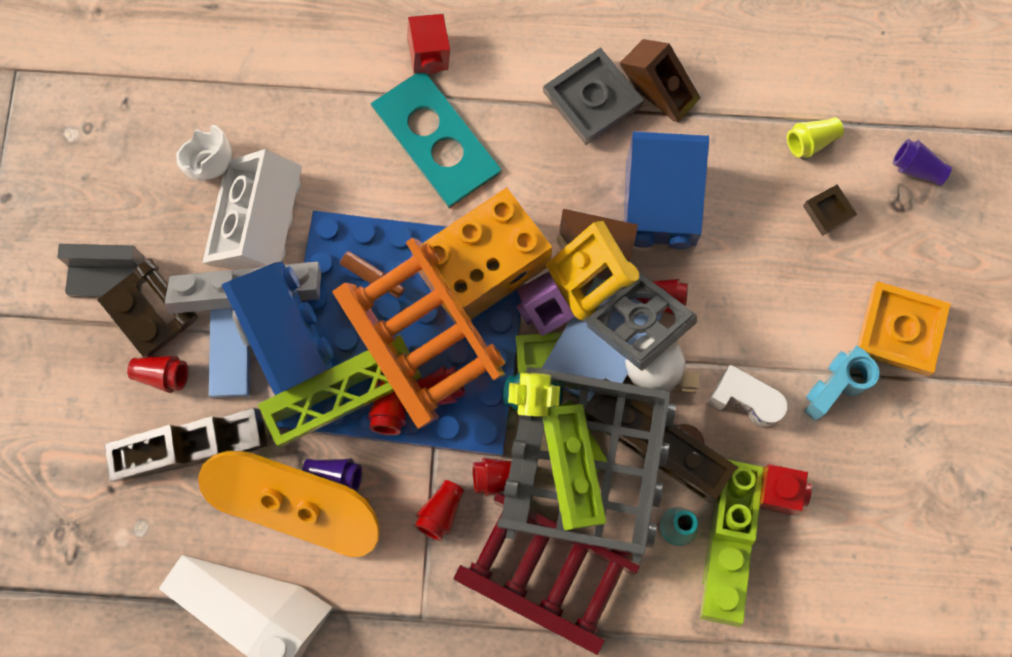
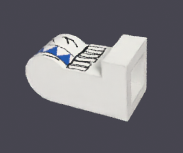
(749, 395)

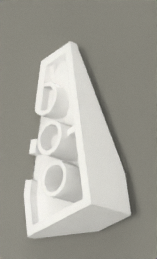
(248, 609)

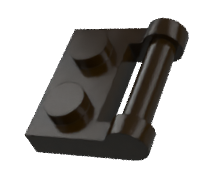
(137, 316)

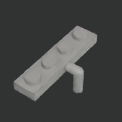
(205, 290)

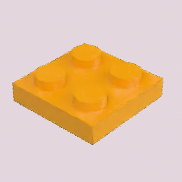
(903, 328)

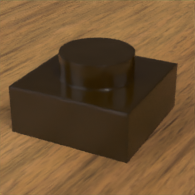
(829, 210)

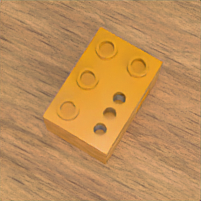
(488, 251)

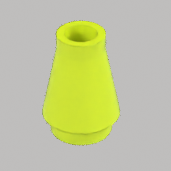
(811, 137)

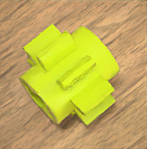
(534, 394)

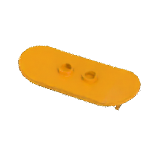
(290, 502)

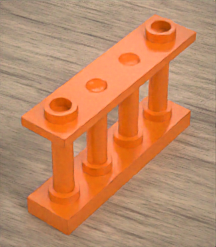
(380, 334)

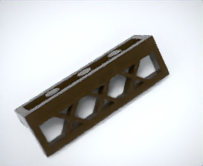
(688, 458)

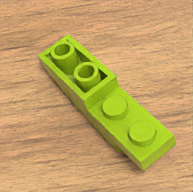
(730, 546)

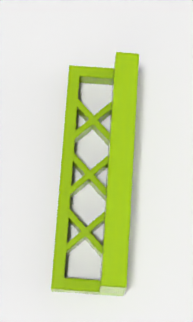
(322, 386)

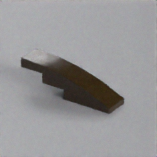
(184, 445)

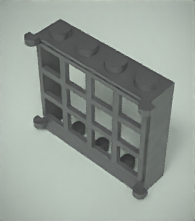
(527, 452)

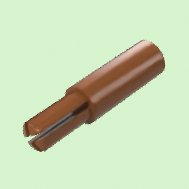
(366, 271)

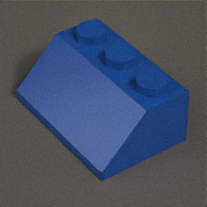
(279, 325)

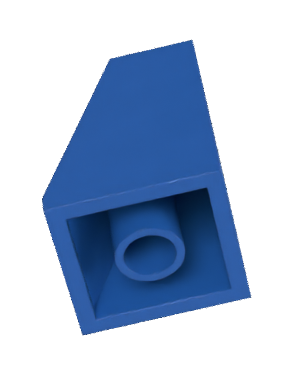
(666, 188)

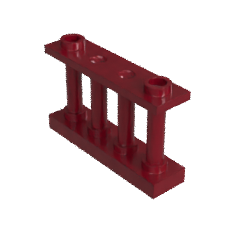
(549, 611)

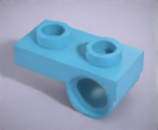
(825, 394)

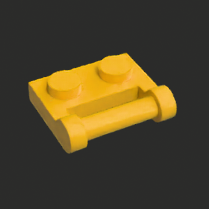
(583, 261)

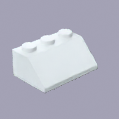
(253, 211)

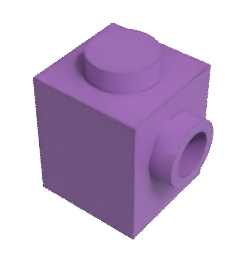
(543, 304)

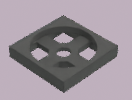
(622, 303)

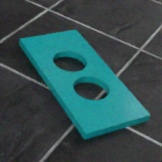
(449, 182)

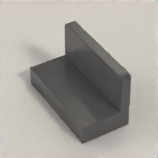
(96, 267)

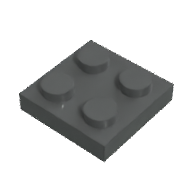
(593, 96)

